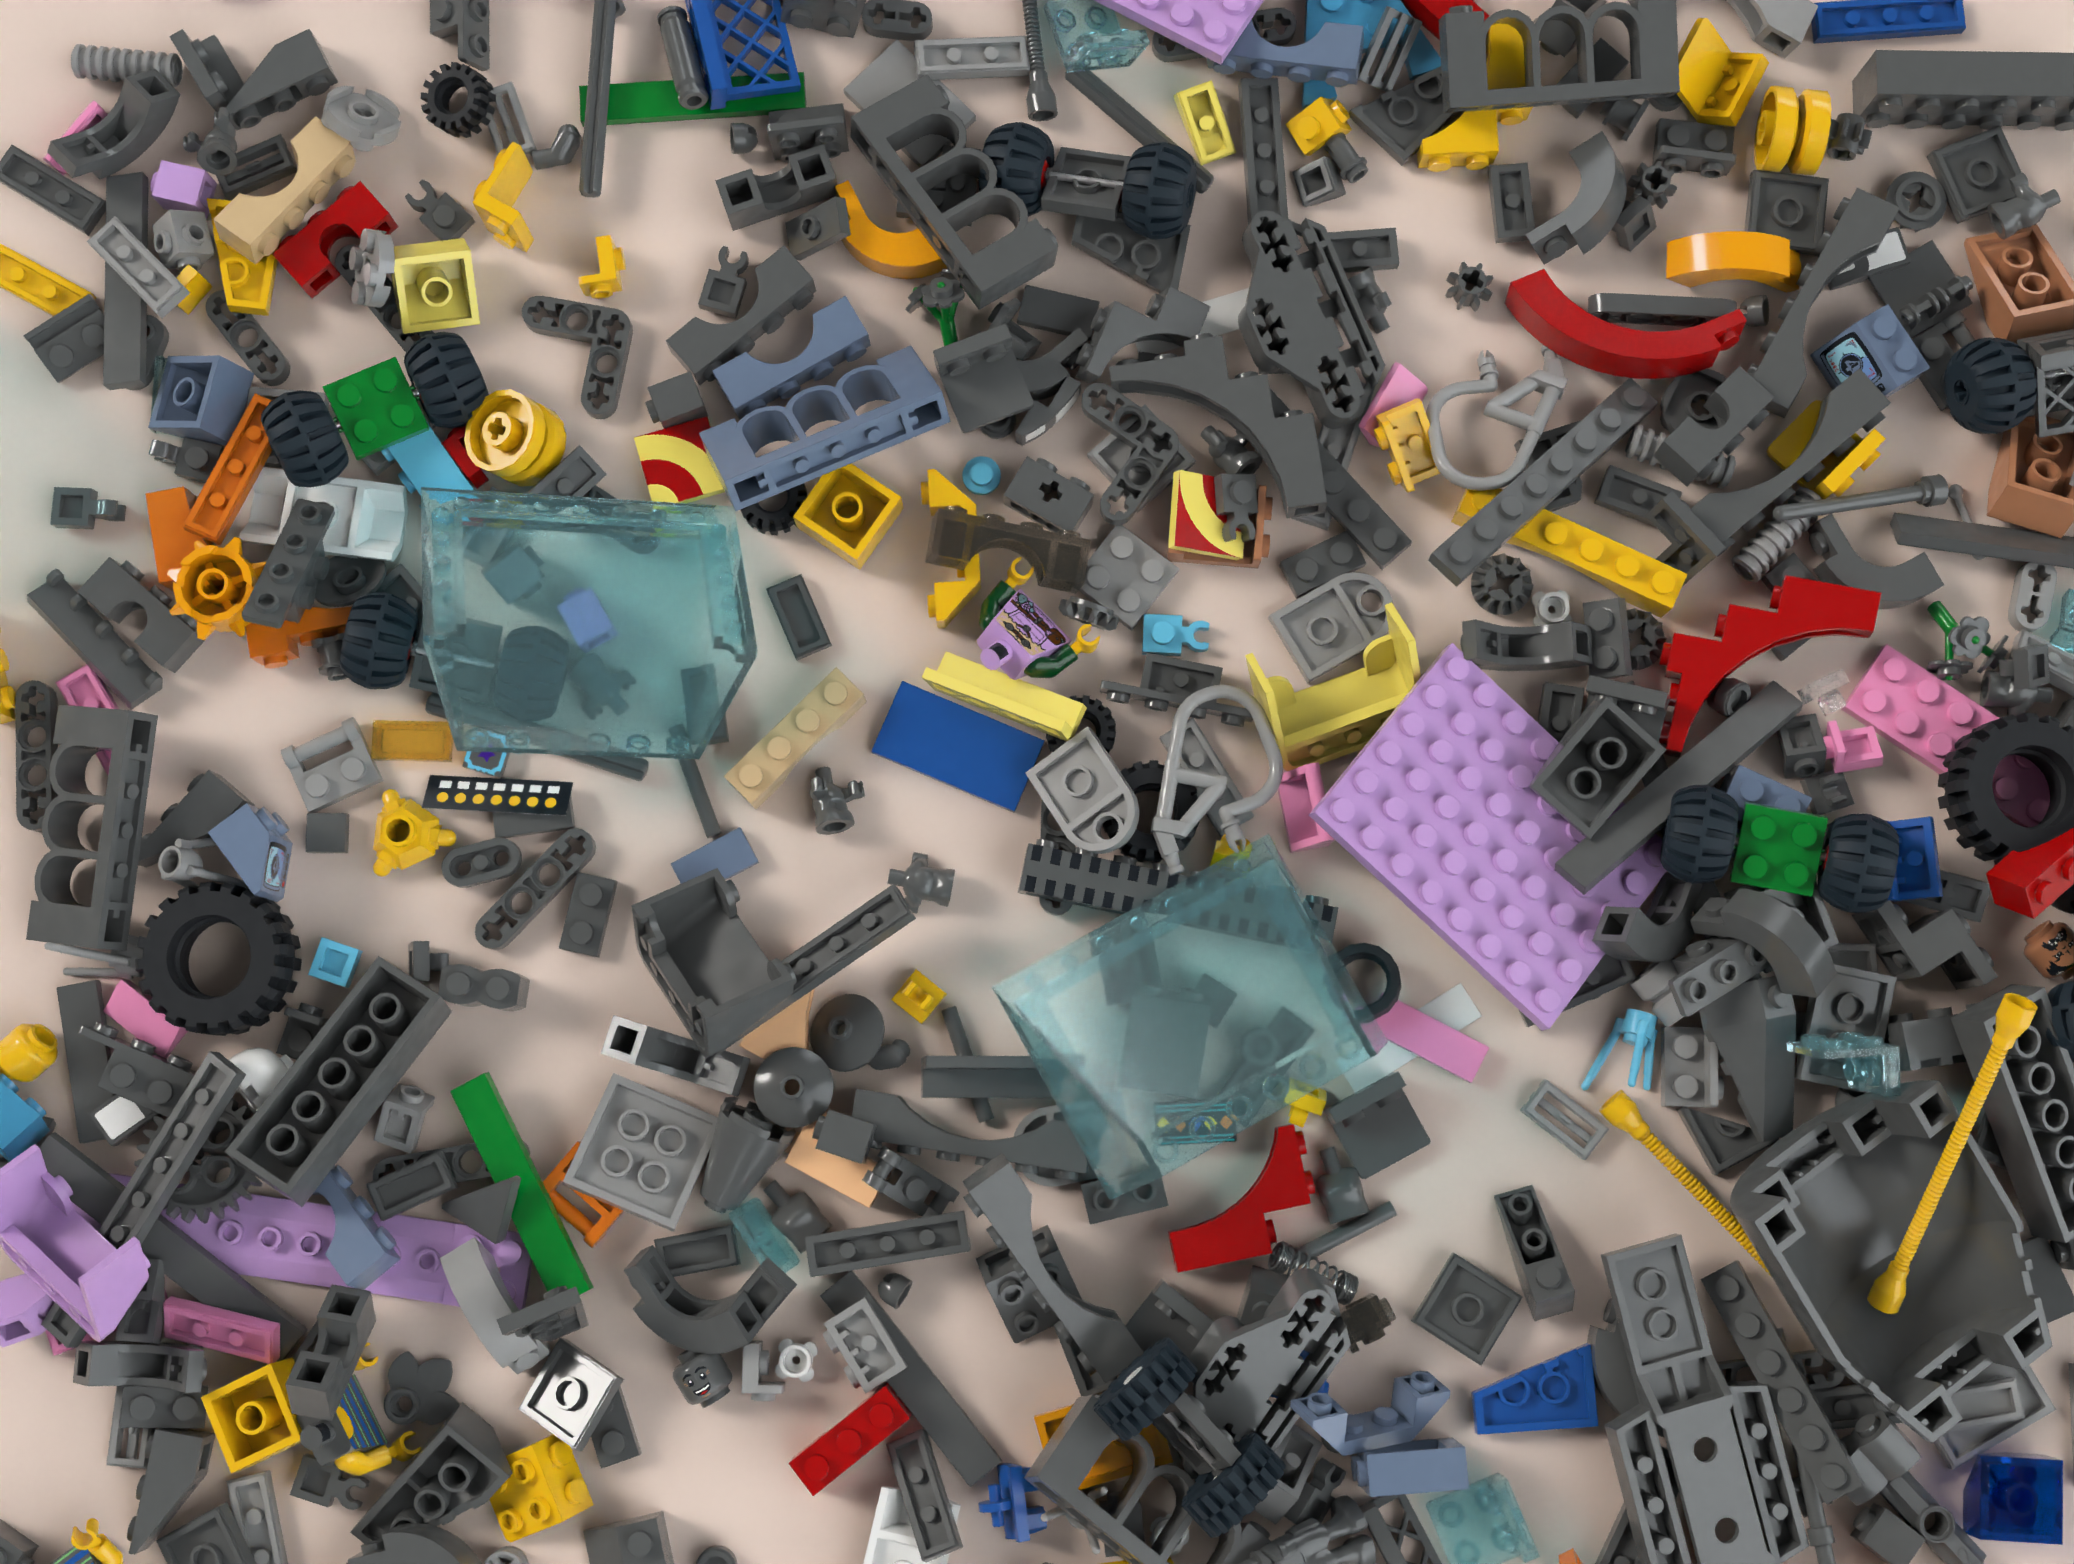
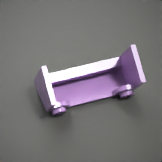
(64, 1250)

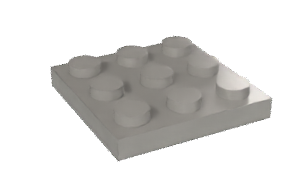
(642, 1152)

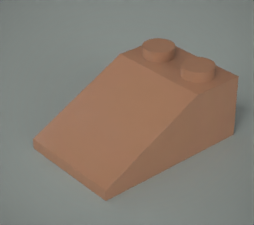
(2021, 284)
(2033, 479)

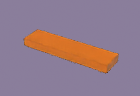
(232, 476)

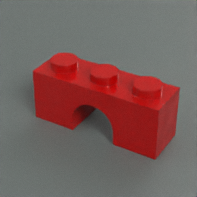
(308, 251)
(850, 1439)

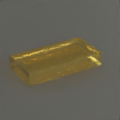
(411, 741)

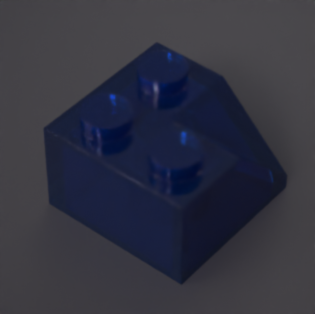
(2015, 1498)

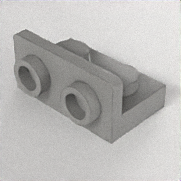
(1689, 1068)
(864, 1345)

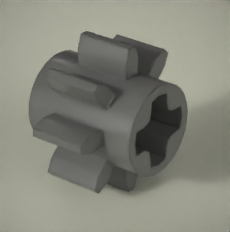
(1848, 137)
(1659, 177)
(1477, 278)

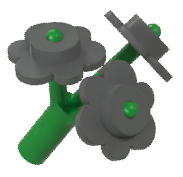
(943, 292)
(1967, 640)

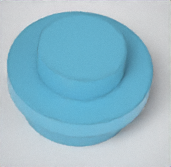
(981, 475)

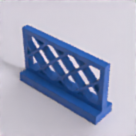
(713, 57)

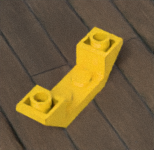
(950, 596)

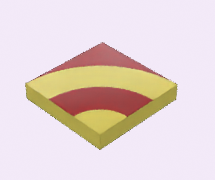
(677, 463)
(1195, 521)

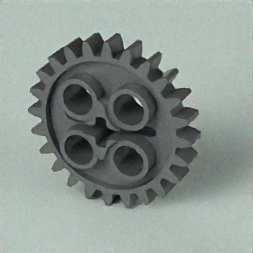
(201, 1191)

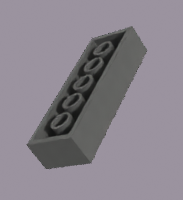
(1966, 89)
(339, 1081)
(2029, 1110)

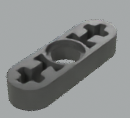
(232, 333)

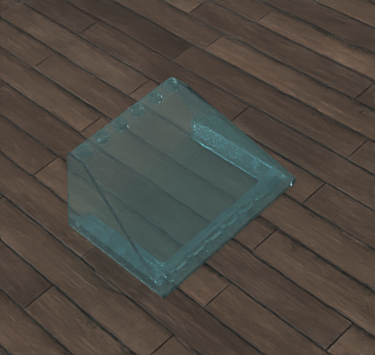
(583, 621)
(1190, 1018)

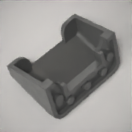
(708, 961)

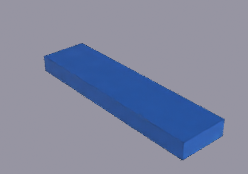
(1886, 19)

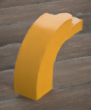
(885, 252)
(1731, 256)

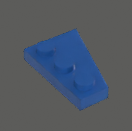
(1542, 1397)

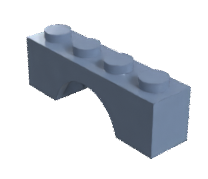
(1328, 57)
(835, 338)
(359, 1246)

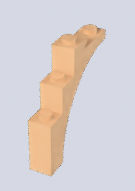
(789, 1030)

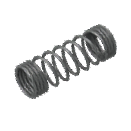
(1282, 1256)

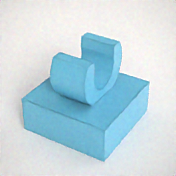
(335, 962)

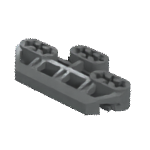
(1302, 326)
(1251, 1362)

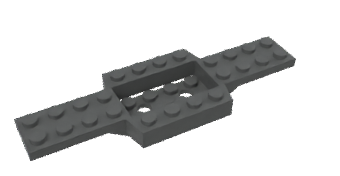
(1690, 1399)

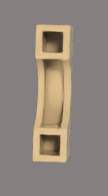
(258, 222)
(794, 736)

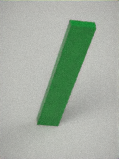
(659, 102)
(533, 1209)

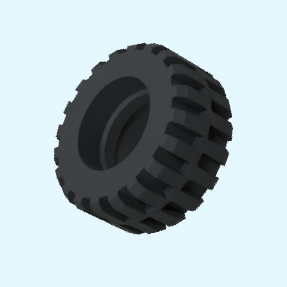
(1970, 781)
(168, 951)

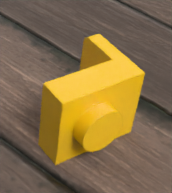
(1318, 124)
(610, 263)

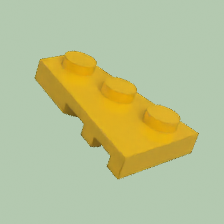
(245, 285)

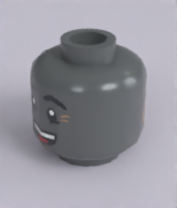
(702, 1377)

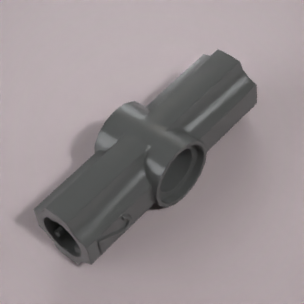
(1945, 1536)

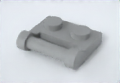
(337, 777)

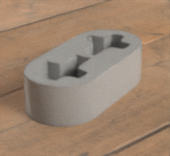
(2023, 594)

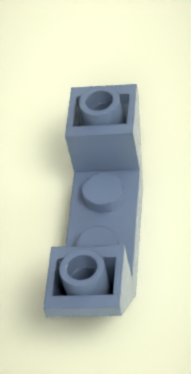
(1413, 1405)

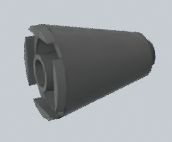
(740, 1154)

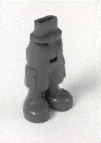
(1309, 1540)

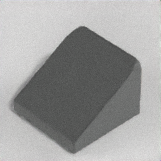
(1319, 181)

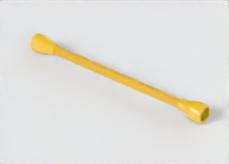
(2012, 1020)
(1625, 1115)

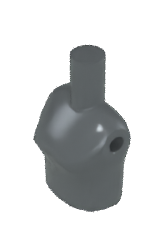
(1340, 1189)
(796, 1215)

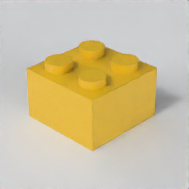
(849, 513)
(254, 1416)

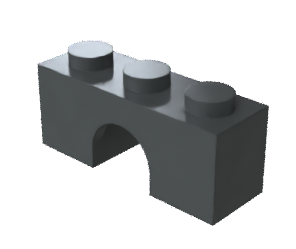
(757, 198)
(1735, 405)
(118, 591)
(323, 1375)

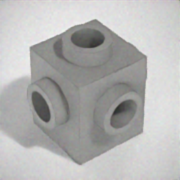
(183, 239)

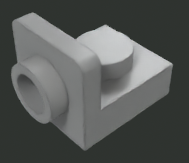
(403, 1117)
(753, 1367)

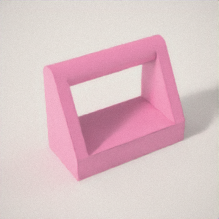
(1298, 795)

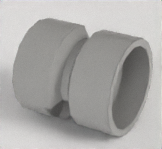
(1654, 987)

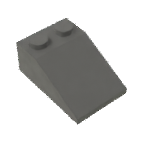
(1596, 766)

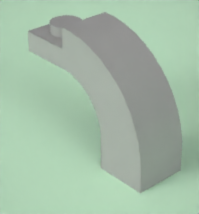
(484, 1299)

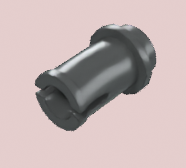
(1346, 158)

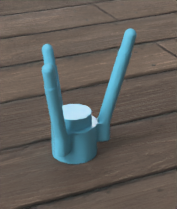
(1638, 1031)

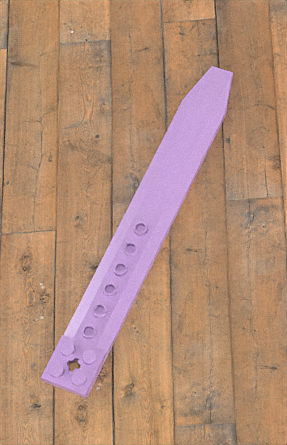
(289, 1243)

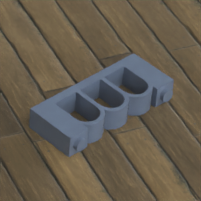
(899, 377)

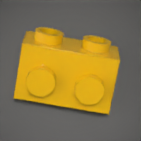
(1406, 437)

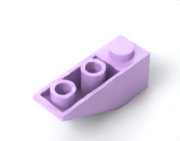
(21, 1309)

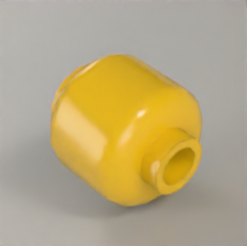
(27, 1052)

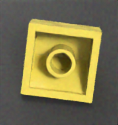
(435, 286)

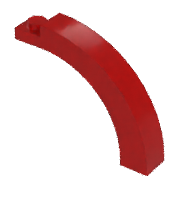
(1613, 348)

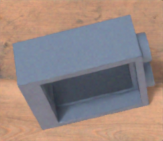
(1412, 1468)

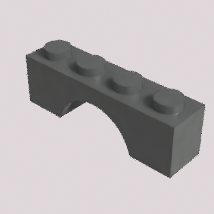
(781, 289)

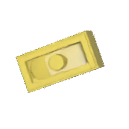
(1205, 122)

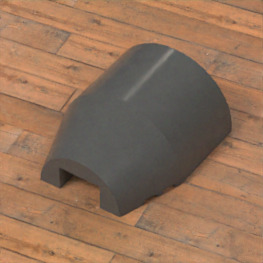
(1829, 1219)

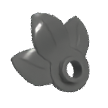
(424, 1386)

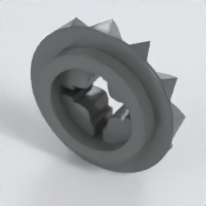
(1931, 198)
(1498, 601)
(1089, 613)
(1652, 635)

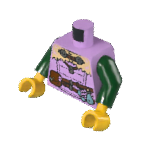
(1022, 636)

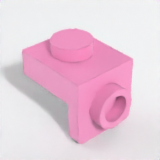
(1852, 748)

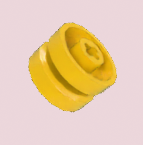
(1792, 130)
(515, 438)

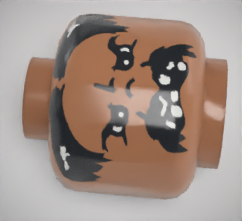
(2051, 949)

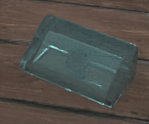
(762, 1236)

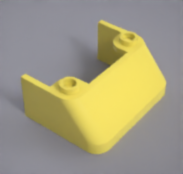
(1343, 711)

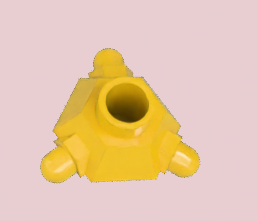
(406, 834)

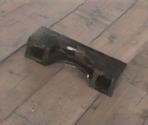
(1056, 557)

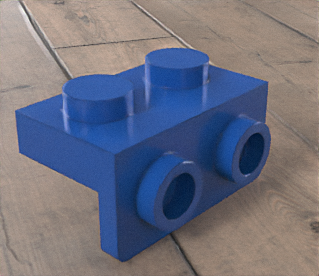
(1918, 861)

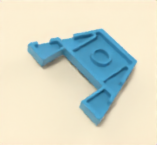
(1364, 13)

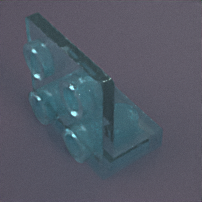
(1091, 36)
(1867, 1062)
(1482, 1524)

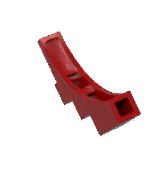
(1802, 611)

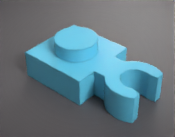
(1166, 635)

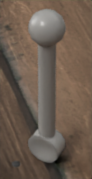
(1956, 493)

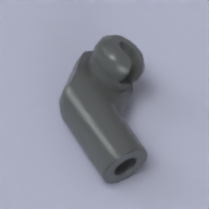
(561, 151)
(891, 1055)

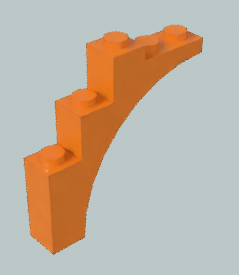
(266, 644)

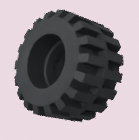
(1144, 778)

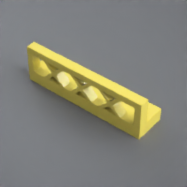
(1006, 696)

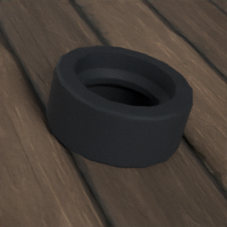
(1385, 960)

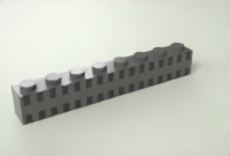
(1112, 885)

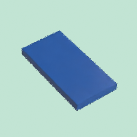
(957, 746)

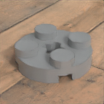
(361, 118)
(371, 263)

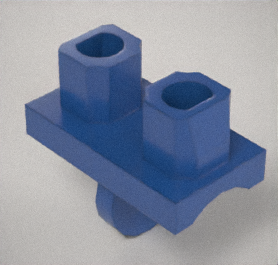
(1008, 1504)

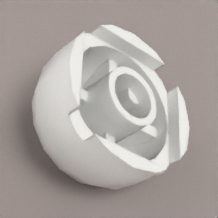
(262, 1073)

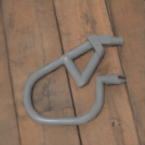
(1549, 382)
(1167, 829)

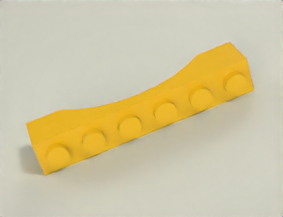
(1621, 569)

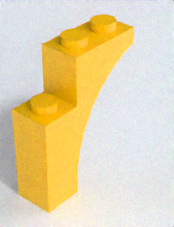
(1474, 135)

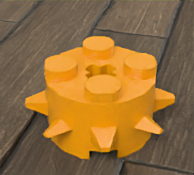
(199, 582)

